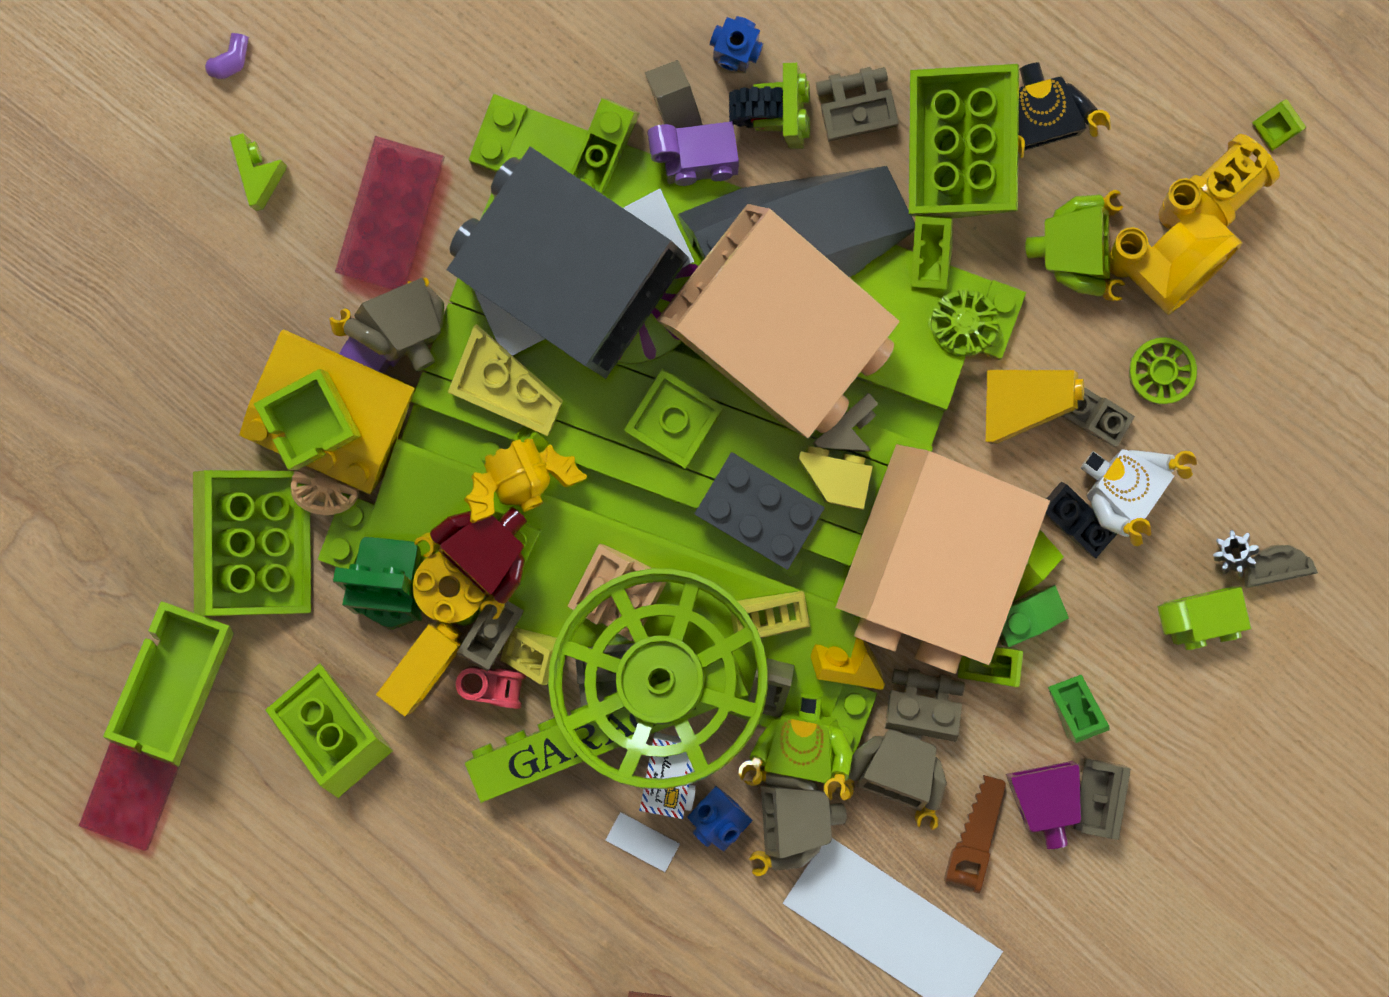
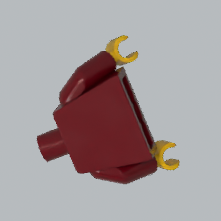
(482, 552)

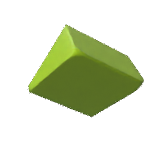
(1279, 124)

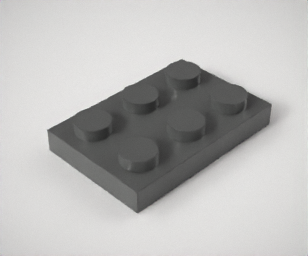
(759, 510)

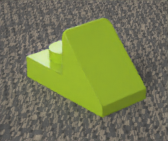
(257, 180)

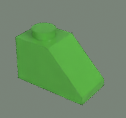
(1033, 616)

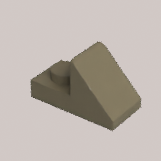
(842, 436)
(489, 635)

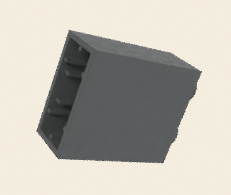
(565, 260)

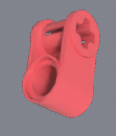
(493, 686)

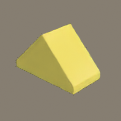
(529, 654)

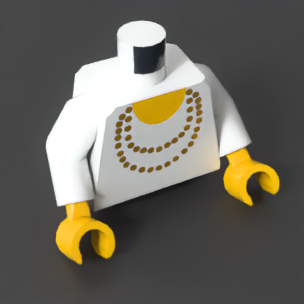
(1131, 487)

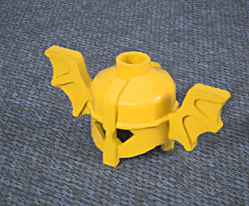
(519, 478)

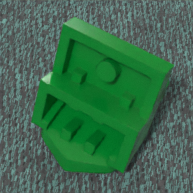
(382, 582)

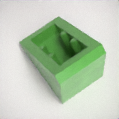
(1078, 709)

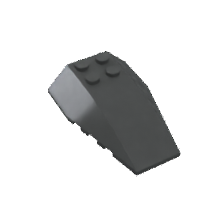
(841, 214)

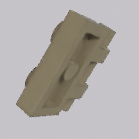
(861, 113)
(924, 714)

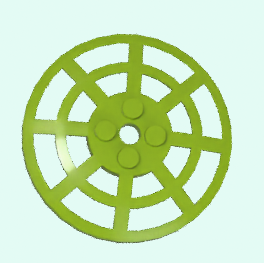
(639, 665)

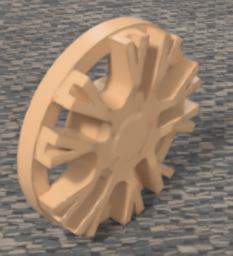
(323, 489)

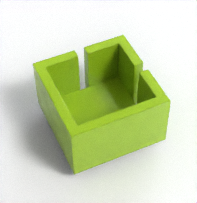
(310, 417)

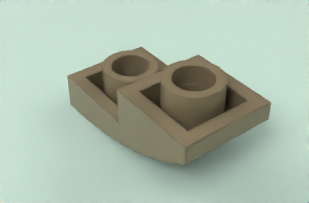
(1100, 418)

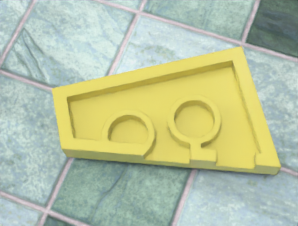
(503, 385)

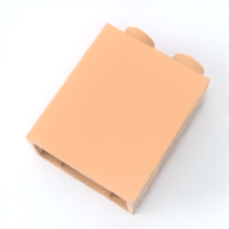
(781, 321)
(940, 558)

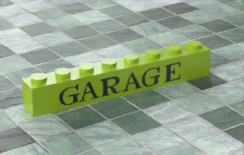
(547, 751)

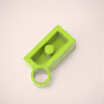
(1205, 616)

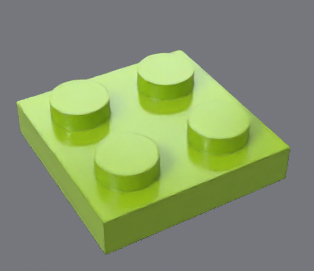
(673, 418)

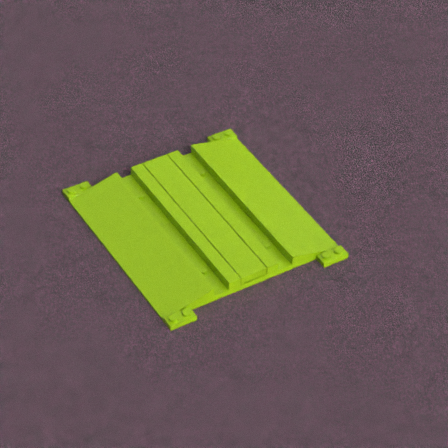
(637, 495)

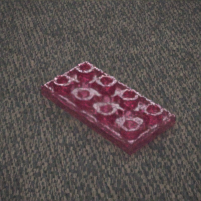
(389, 214)
(128, 796)

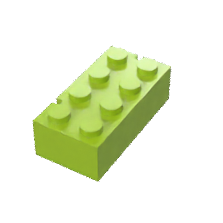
(169, 684)

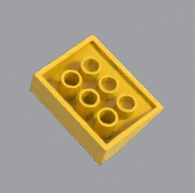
(372, 398)

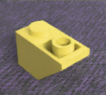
(837, 480)

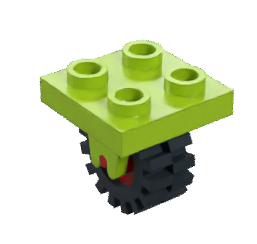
(775, 106)

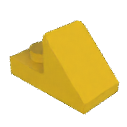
(859, 670)

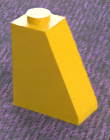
(1028, 399)

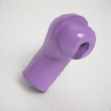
(230, 61)

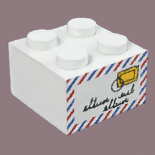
(669, 801)

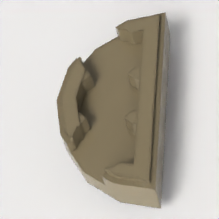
(1278, 564)

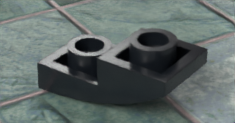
(1077, 520)

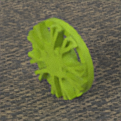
(964, 322)
(1163, 370)

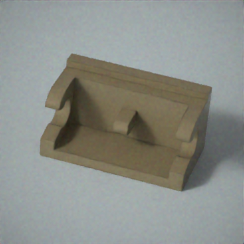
(1102, 798)

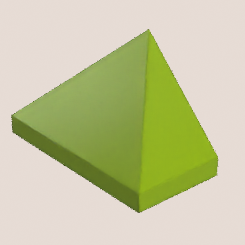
(932, 251)

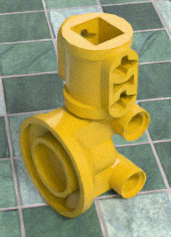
(1198, 219)

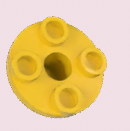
(444, 591)

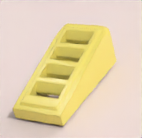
(767, 603)

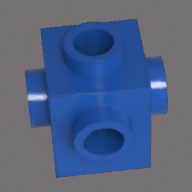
(736, 56)
(718, 819)

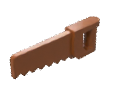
(977, 835)

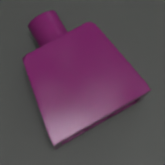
(1048, 799)

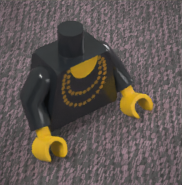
(1053, 110)

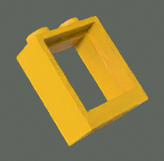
(421, 667)

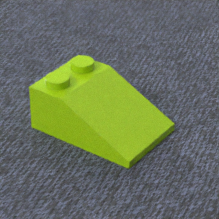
(328, 731)

